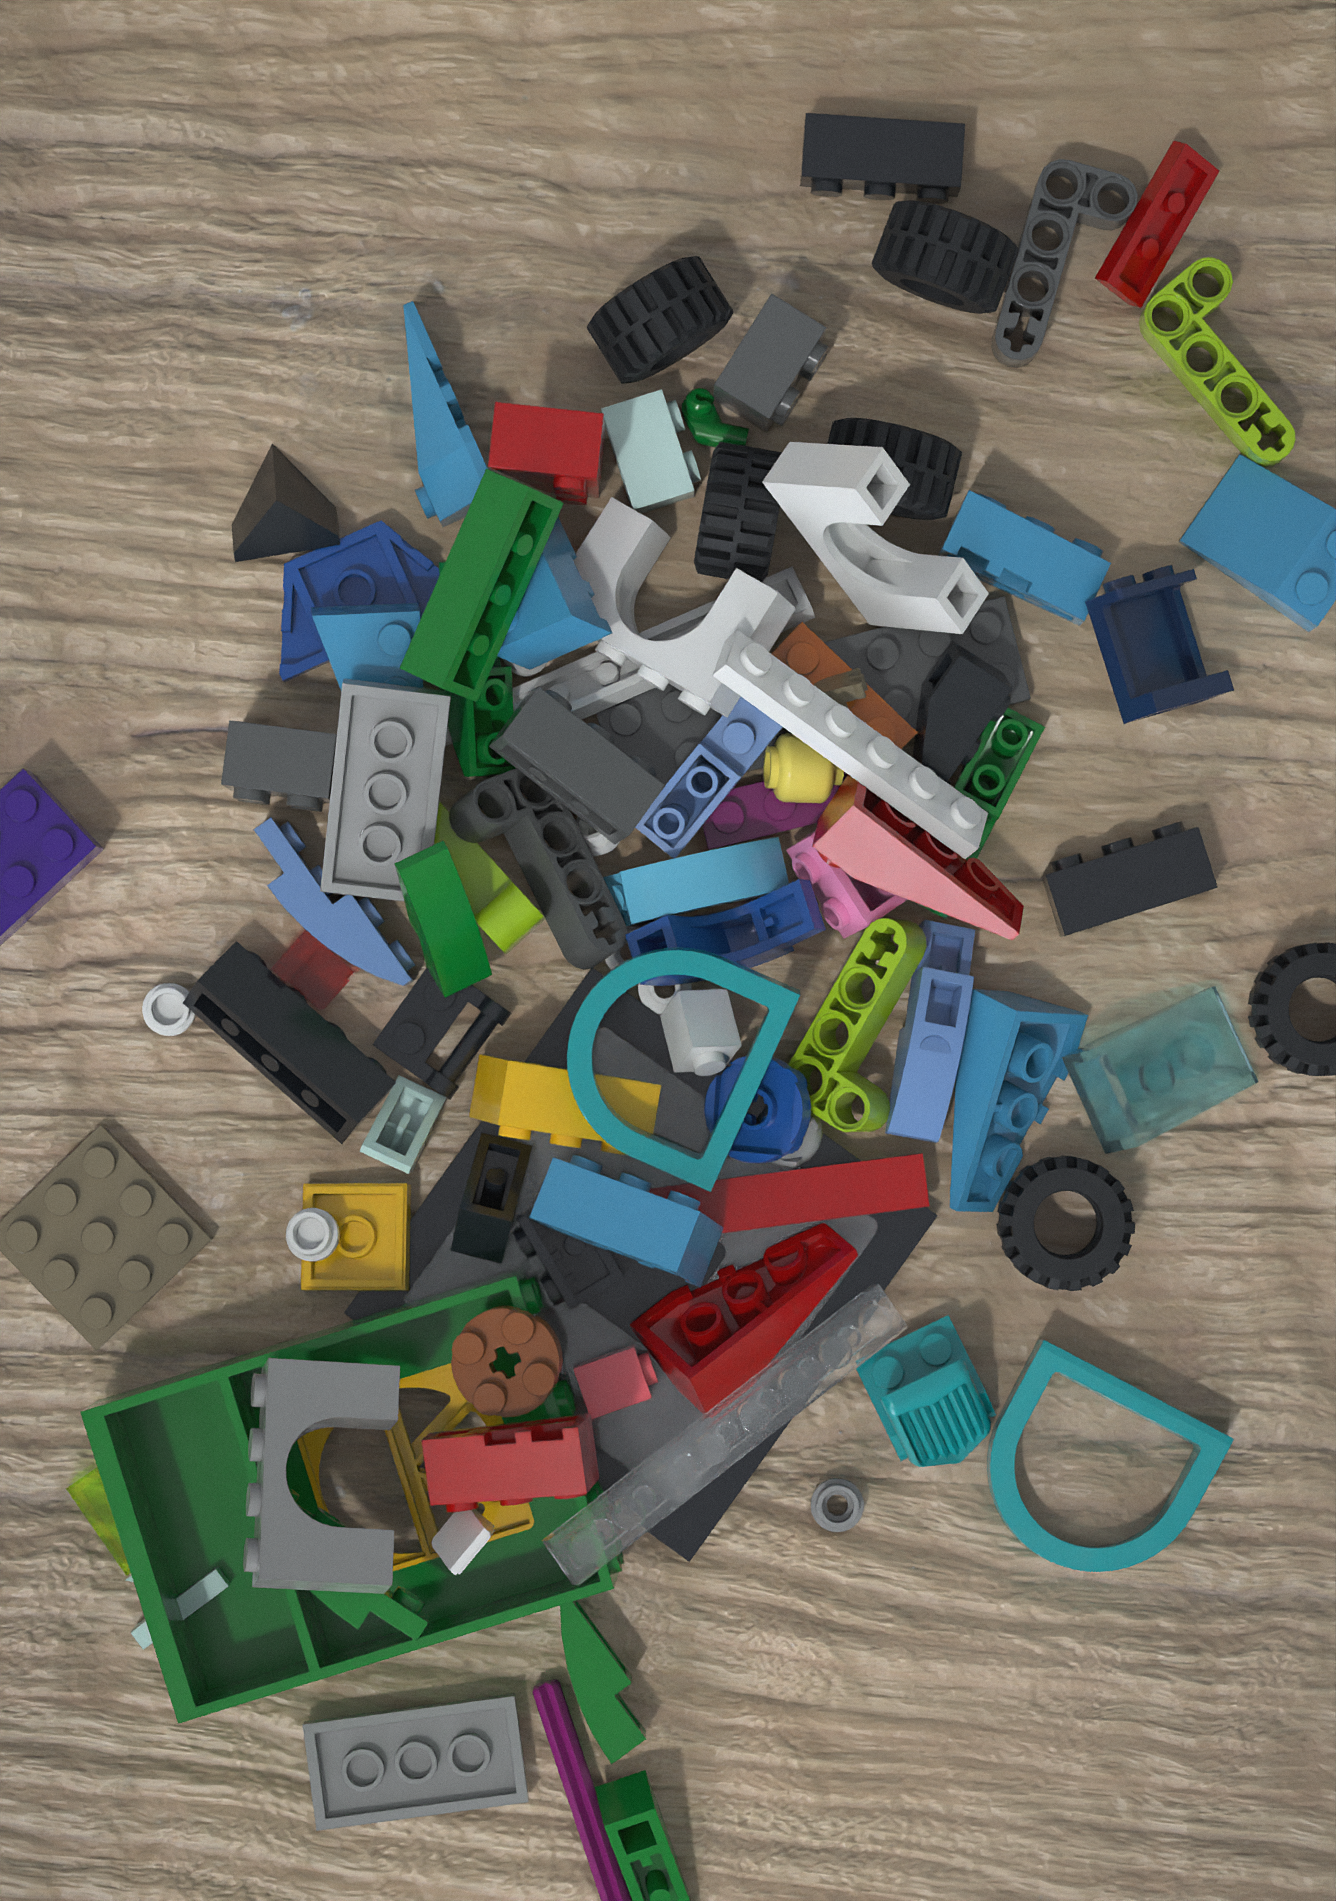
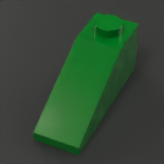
(641, 1839)

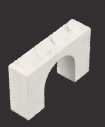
(832, 499)
(615, 564)

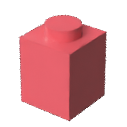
(615, 1380)

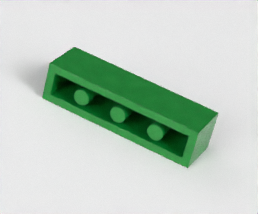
(481, 585)

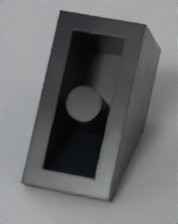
(491, 1198)

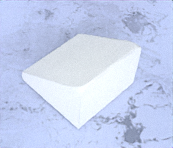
(462, 1539)

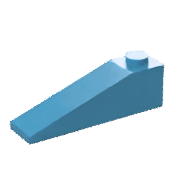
(444, 443)
(1002, 1079)

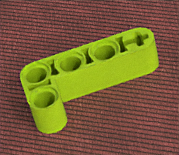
(1226, 369)
(494, 899)
(864, 1023)

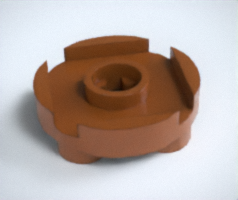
(518, 1332)

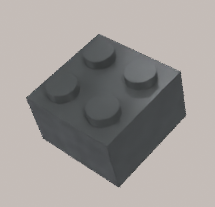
(770, 363)
(279, 763)

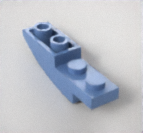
(707, 777)
(342, 926)
(932, 1034)

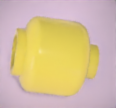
(799, 771)

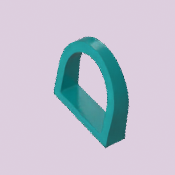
(667, 1156)
(1207, 1455)

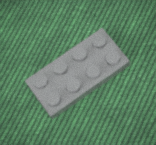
(383, 785)
(415, 1761)

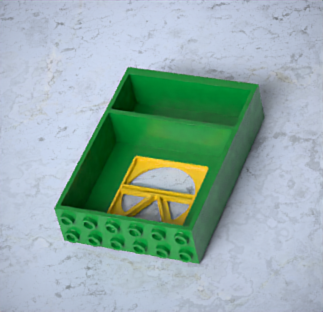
(178, 1499)

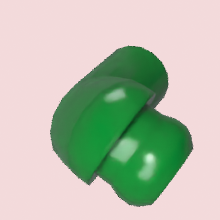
(706, 423)

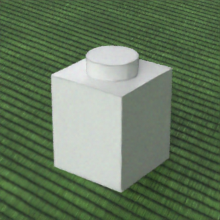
(700, 1031)

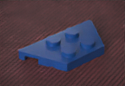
(363, 570)

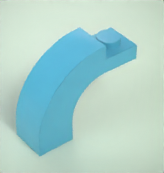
(698, 881)

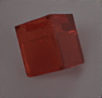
(314, 970)

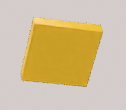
(372, 1239)

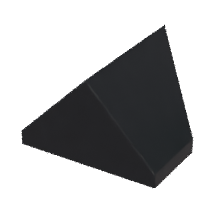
(282, 513)

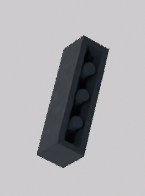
(289, 1041)

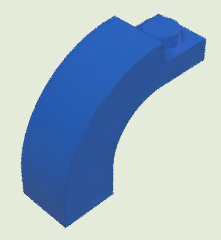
(742, 934)

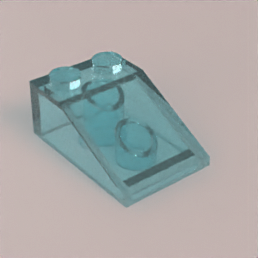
(1160, 1071)

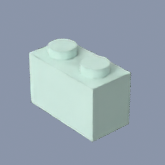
(649, 451)

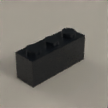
(882, 157)
(1128, 878)

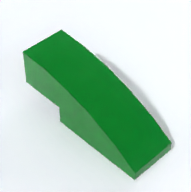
(443, 919)
(597, 1680)

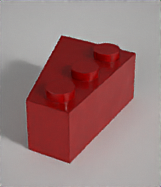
(550, 449)
(511, 1462)

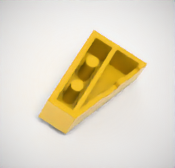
(541, 1099)

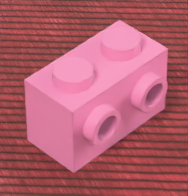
(844, 901)

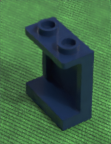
(1152, 645)

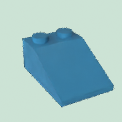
(1270, 541)

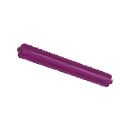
(579, 1790)

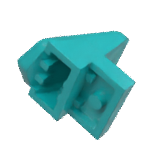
(928, 1396)

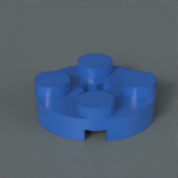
(786, 1119)

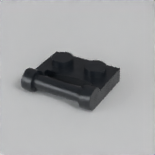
(423, 1023)

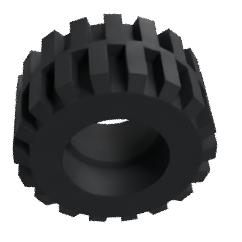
(945, 256)
(660, 319)
(922, 458)
(737, 513)
(1271, 1009)
(1111, 1234)

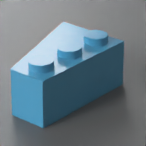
(1026, 557)
(554, 610)
(368, 641)
(627, 1218)

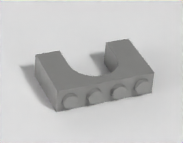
(287, 1543)

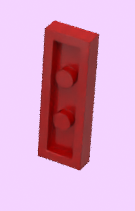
(1157, 224)

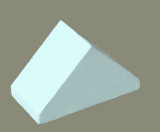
(403, 1125)

